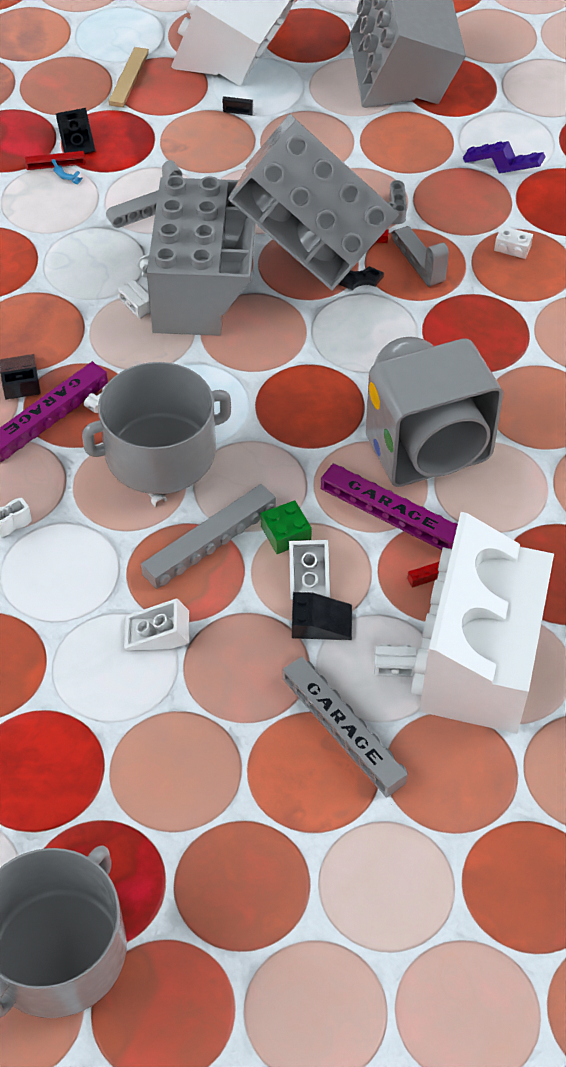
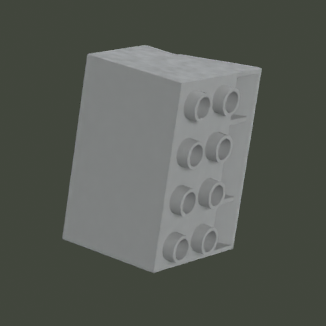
(405, 50)
(311, 202)
(197, 255)

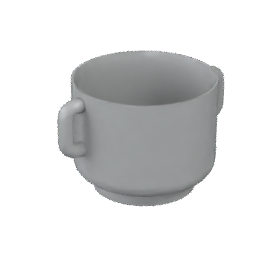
(157, 427)
(58, 932)

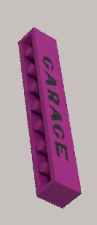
(50, 409)
(389, 507)

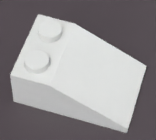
(309, 567)
(157, 627)

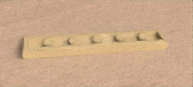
(128, 77)

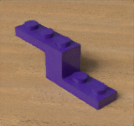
(504, 157)

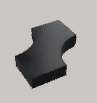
(368, 276)

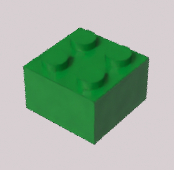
(285, 525)

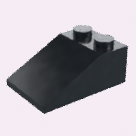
(75, 131)
(320, 617)

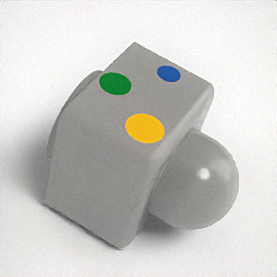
(431, 409)

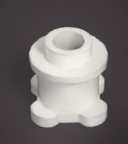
(142, 263)

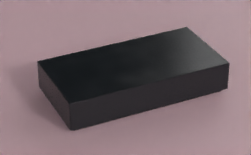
(237, 105)

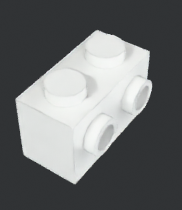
(513, 242)

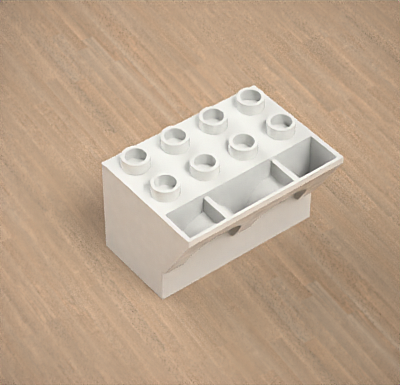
(228, 35)
(482, 628)

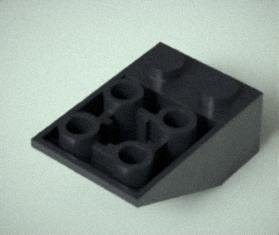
(19, 376)

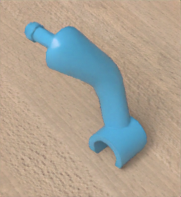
(60, 172)

